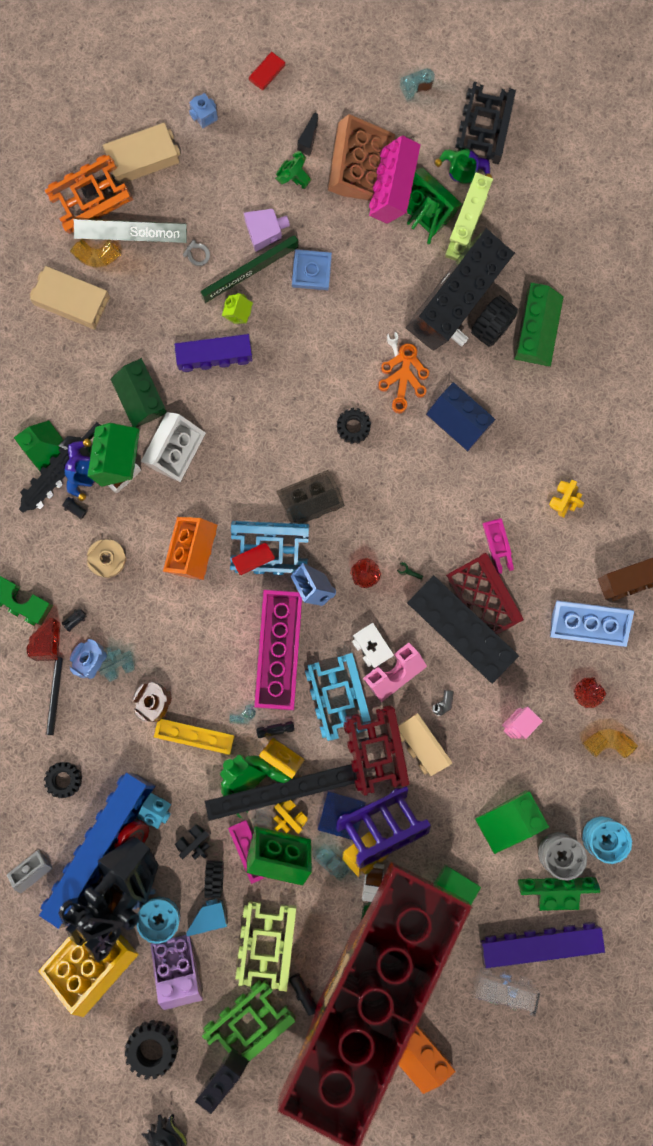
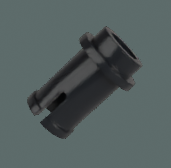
(76, 509)
(74, 619)

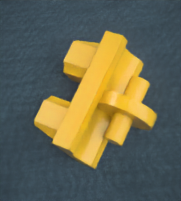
(569, 498)
(296, 822)

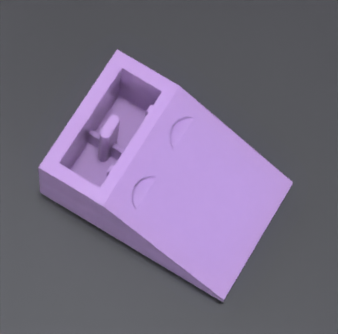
(176, 973)

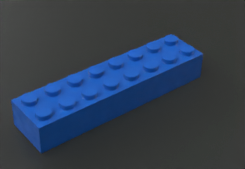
(83, 871)

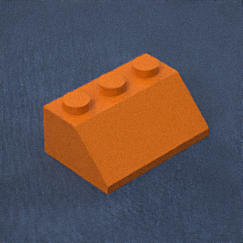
(190, 547)
(425, 1062)

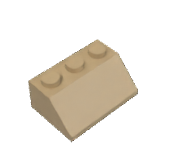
(423, 745)

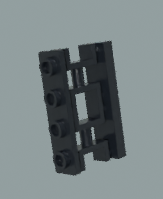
(500, 125)

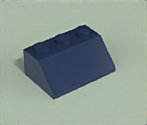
(460, 416)

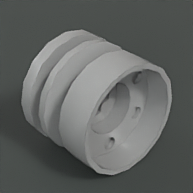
(573, 859)

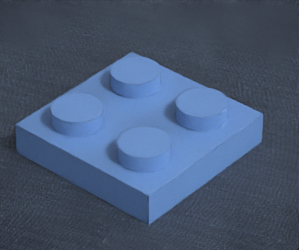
(311, 270)

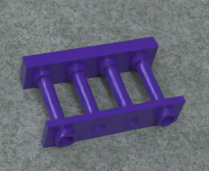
(383, 846)

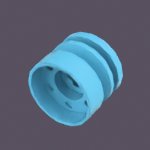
(615, 847)
(147, 923)

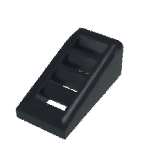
(307, 138)

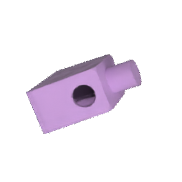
(264, 227)

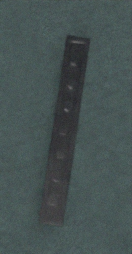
(279, 792)

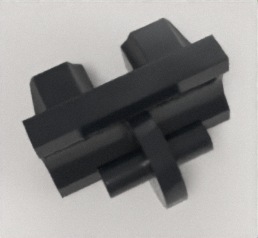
(185, 847)

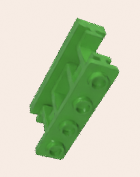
(259, 1039)

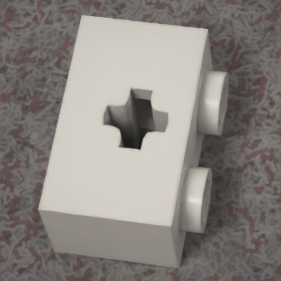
(372, 635)

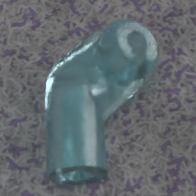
(245, 717)

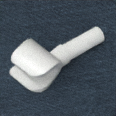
(393, 343)

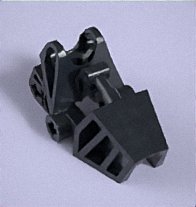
(133, 871)

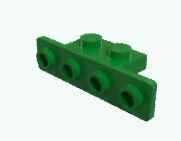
(557, 893)

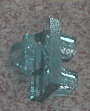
(124, 660)

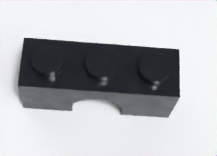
(222, 1081)

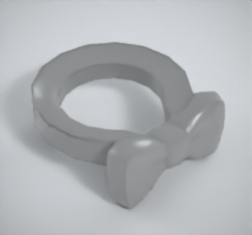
(193, 245)

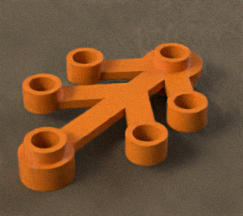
(404, 374)

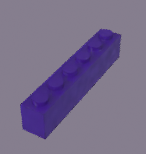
(542, 946)

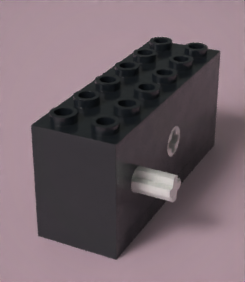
(460, 291)

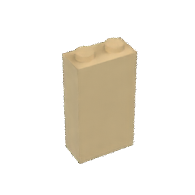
(142, 153)
(69, 297)

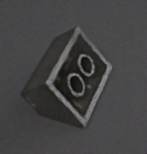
(310, 498)

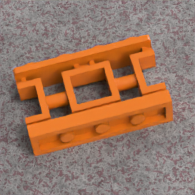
(96, 208)

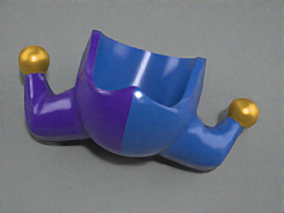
(77, 469)

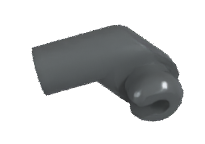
(445, 705)

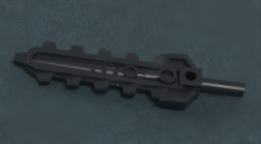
(53, 474)

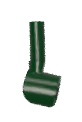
(409, 572)

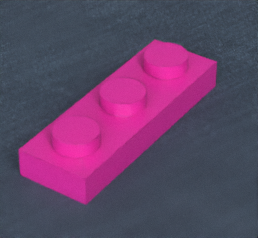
(242, 839)

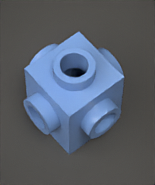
(203, 110)

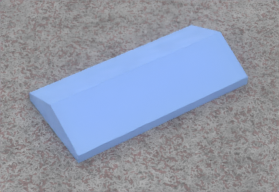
(591, 623)

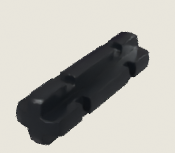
(275, 729)

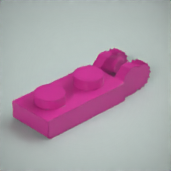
(498, 543)

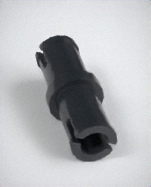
(303, 994)

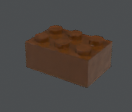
(628, 579)

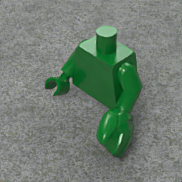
(246, 773)

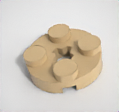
(95, 558)

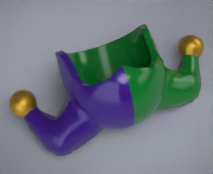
(464, 165)

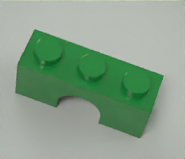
(34, 610)

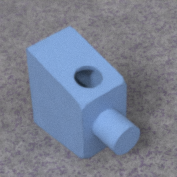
(313, 585)

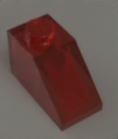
(45, 642)

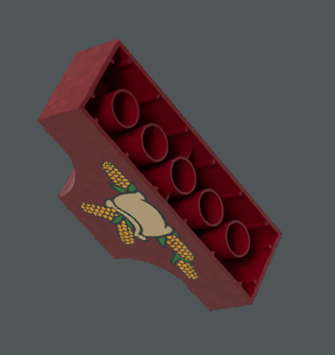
(372, 1006)

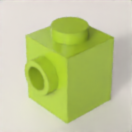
(237, 308)

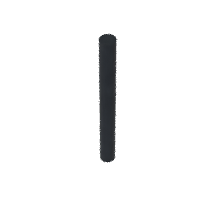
(54, 696)

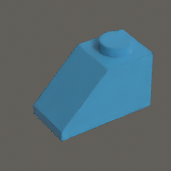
(210, 917)

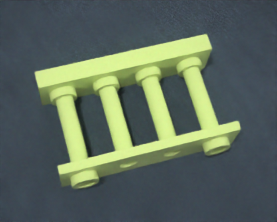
(469, 215)

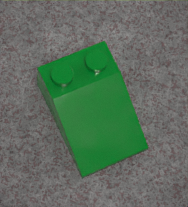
(511, 822)

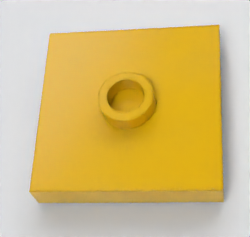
(282, 757)

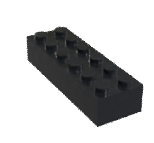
(463, 629)

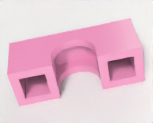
(408, 666)
(521, 723)

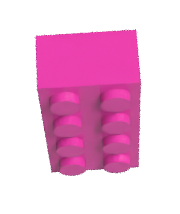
(394, 179)

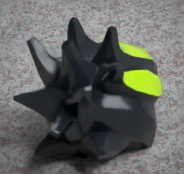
(165, 1133)

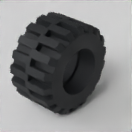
(494, 320)
(139, 1062)

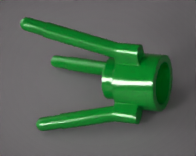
(429, 207)

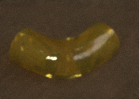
(96, 257)
(610, 739)

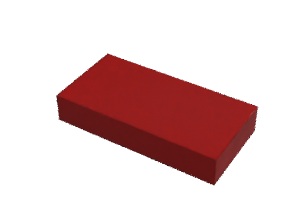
(267, 71)

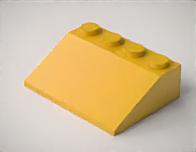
(82, 980)

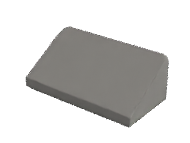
(29, 872)

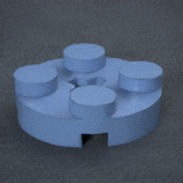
(89, 667)

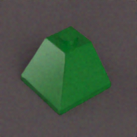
(40, 443)

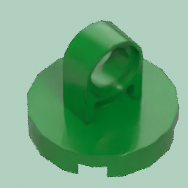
(293, 171)

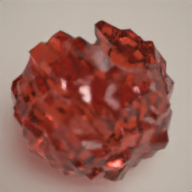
(365, 573)
(588, 693)

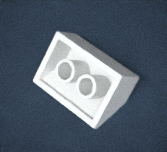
(173, 446)

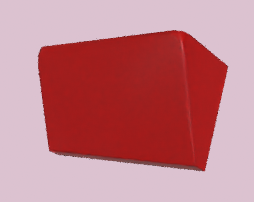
(253, 558)

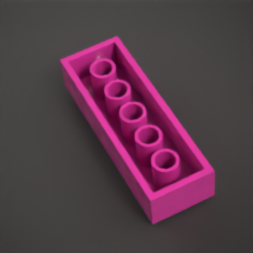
(278, 650)

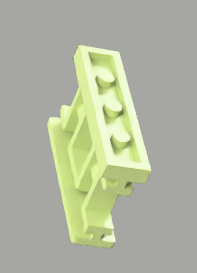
(282, 946)

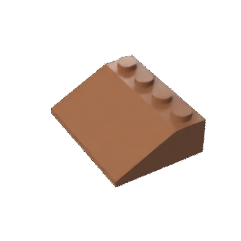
(357, 157)

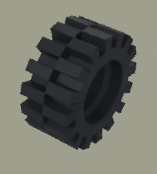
(353, 415)
(75, 780)
(214, 879)

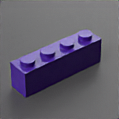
(213, 352)

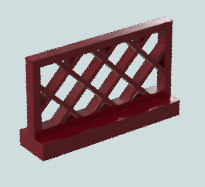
(496, 584)

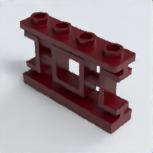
(390, 747)

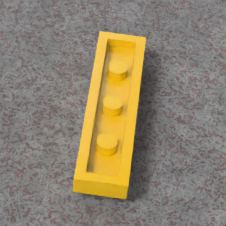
(194, 736)

